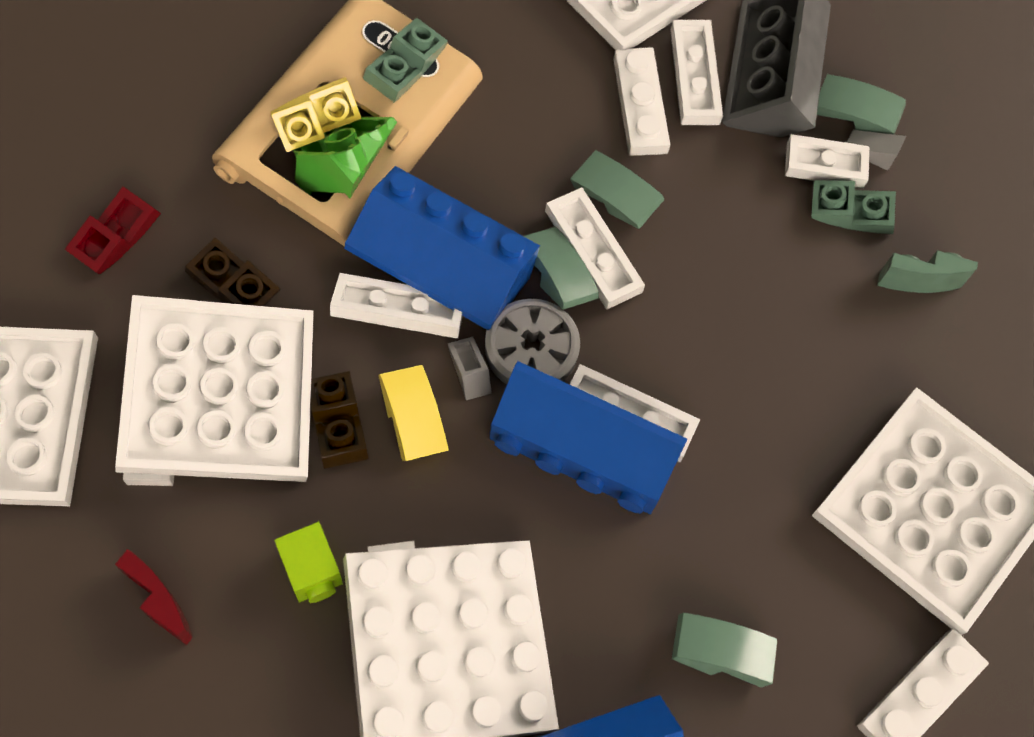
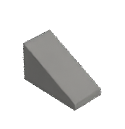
(882, 146)
(470, 368)

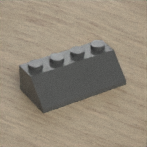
(777, 66)

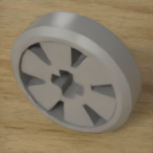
(532, 321)

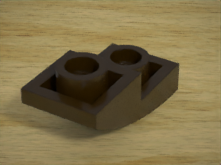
(229, 277)
(337, 420)

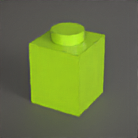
(309, 563)

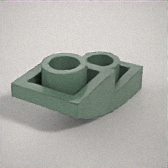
(406, 60)
(860, 102)
(619, 189)
(853, 209)
(562, 270)
(940, 274)
(724, 647)

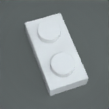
(826, 160)

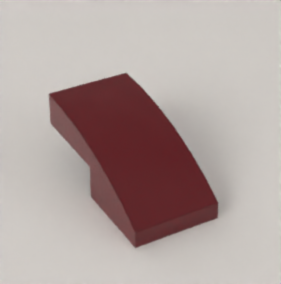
(118, 228)
(160, 604)

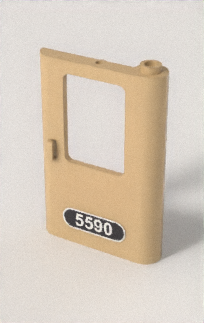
(345, 49)

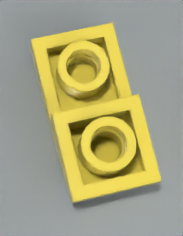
(314, 113)
(413, 412)

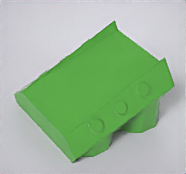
(342, 156)

